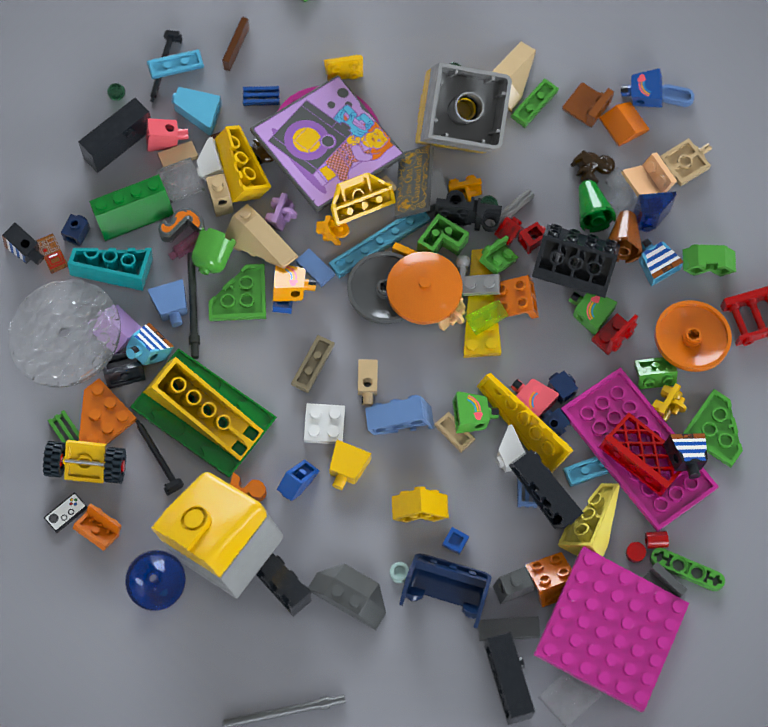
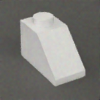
(209, 160)
(509, 449)

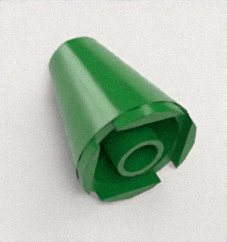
(594, 208)

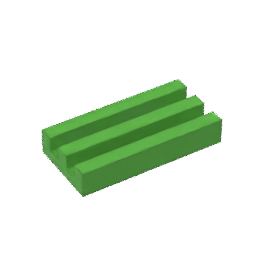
(57, 418)

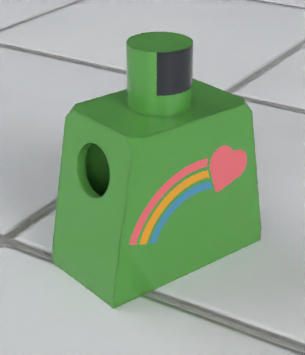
(592, 310)
(472, 412)

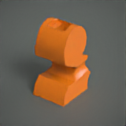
(254, 488)

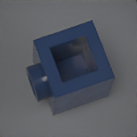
(75, 229)
(564, 385)

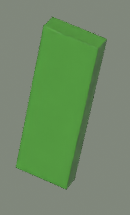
(534, 103)

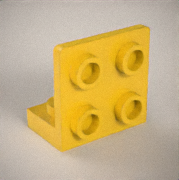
(346, 67)

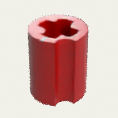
(656, 539)

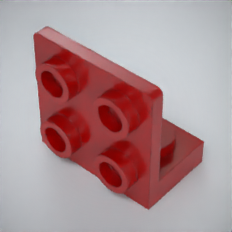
(614, 332)

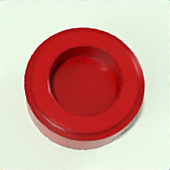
(635, 552)

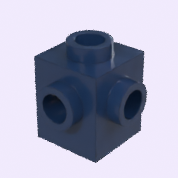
(560, 419)

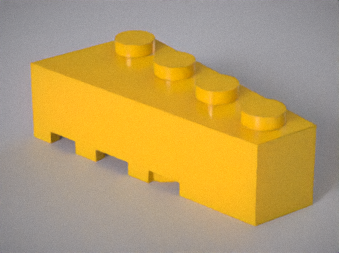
(240, 166)

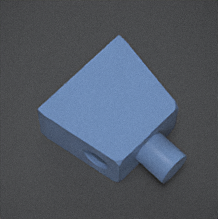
(170, 301)

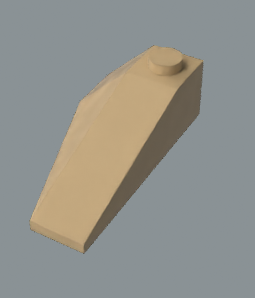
(517, 66)
(258, 238)

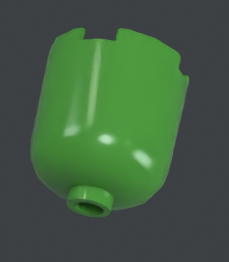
(212, 251)

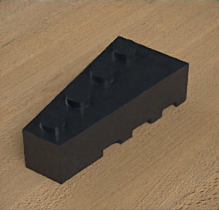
(545, 490)
(284, 584)

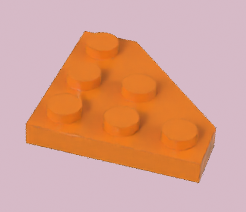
(103, 414)

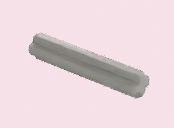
(515, 206)

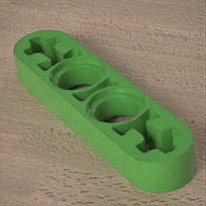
(688, 565)

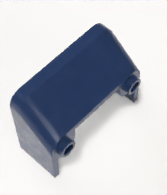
(447, 583)

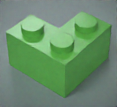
(443, 234)

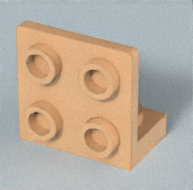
(650, 176)

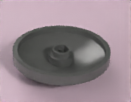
(368, 287)

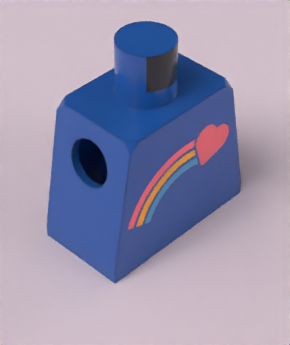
(645, 89)

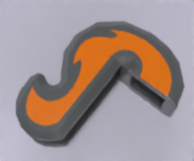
(180, 221)

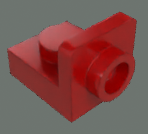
(509, 227)

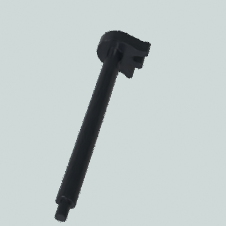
(170, 36)
(174, 484)

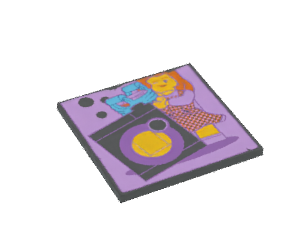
(326, 141)

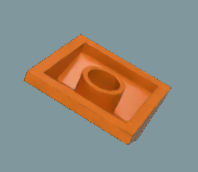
(624, 123)

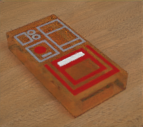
(53, 255)

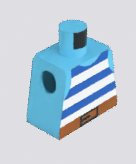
(658, 261)
(148, 346)

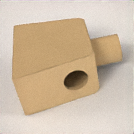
(219, 191)
(367, 374)

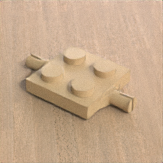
(686, 161)

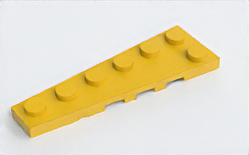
(487, 342)
(528, 426)

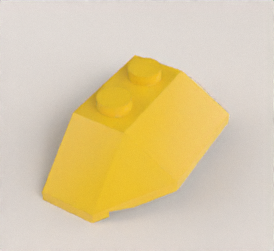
(360, 197)

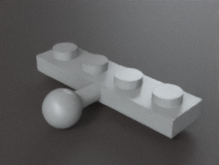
(477, 284)

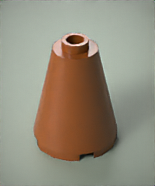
(628, 236)

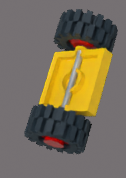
(84, 461)

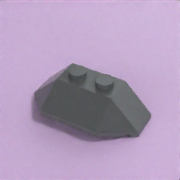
(350, 593)

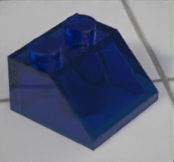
(652, 209)

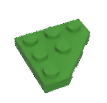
(241, 296)
(720, 428)

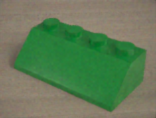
(131, 207)

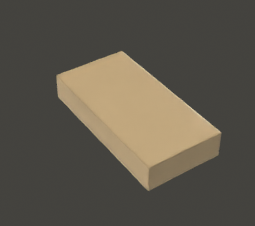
(178, 154)
(446, 426)

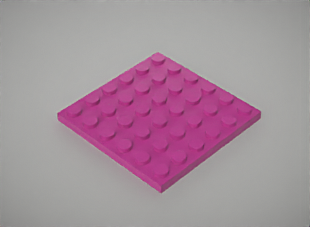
(612, 629)

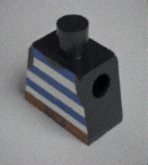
(22, 244)
(687, 452)

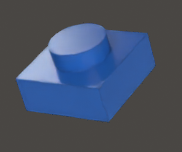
(283, 307)
(455, 540)

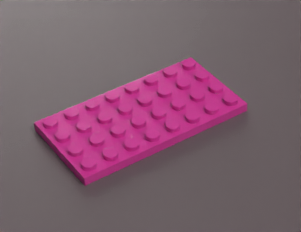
(599, 412)

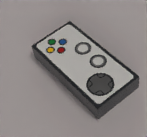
(65, 512)

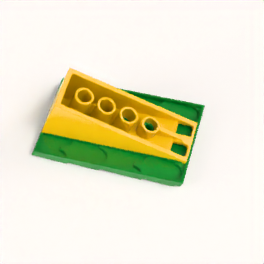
(216, 422)

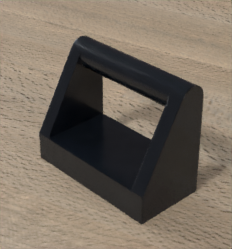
(123, 374)

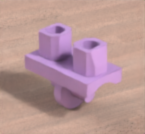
(283, 212)

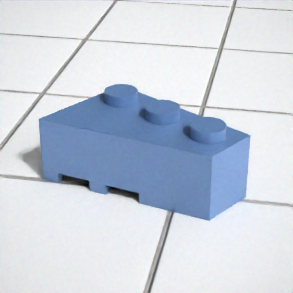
(398, 415)

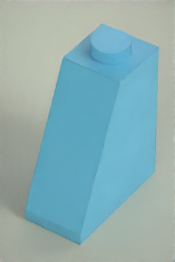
(198, 108)

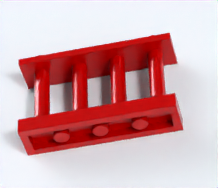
(750, 300)

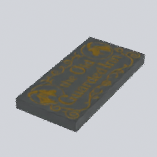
(414, 182)

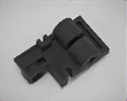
(464, 213)

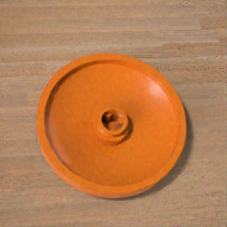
(424, 288)
(692, 336)

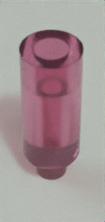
(184, 246)

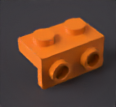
(98, 527)

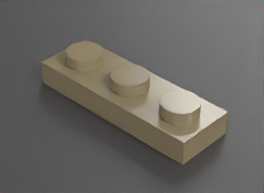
(313, 364)

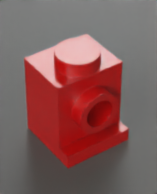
(526, 236)

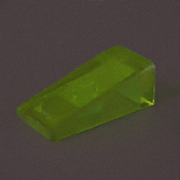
(486, 317)

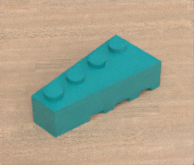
(112, 266)

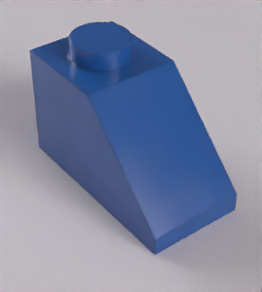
(297, 480)

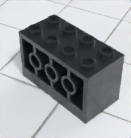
(576, 260)

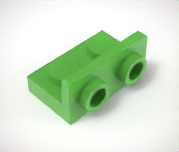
(498, 256)
(655, 373)

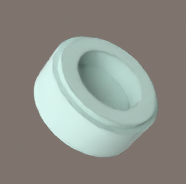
(399, 572)

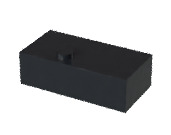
(115, 135)
(509, 678)

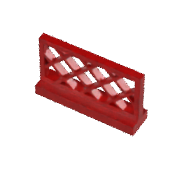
(636, 462)

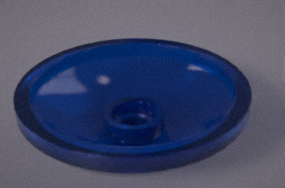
(164, 589)

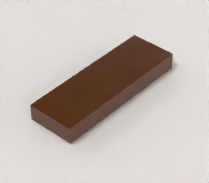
(235, 44)

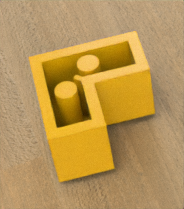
(420, 505)

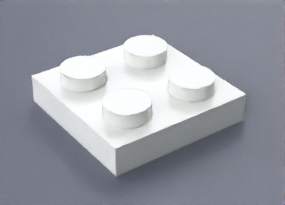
(324, 423)

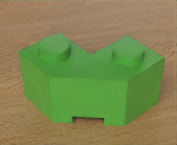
(705, 258)

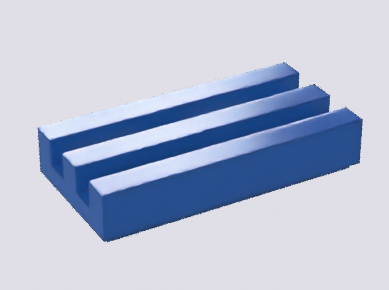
(261, 93)

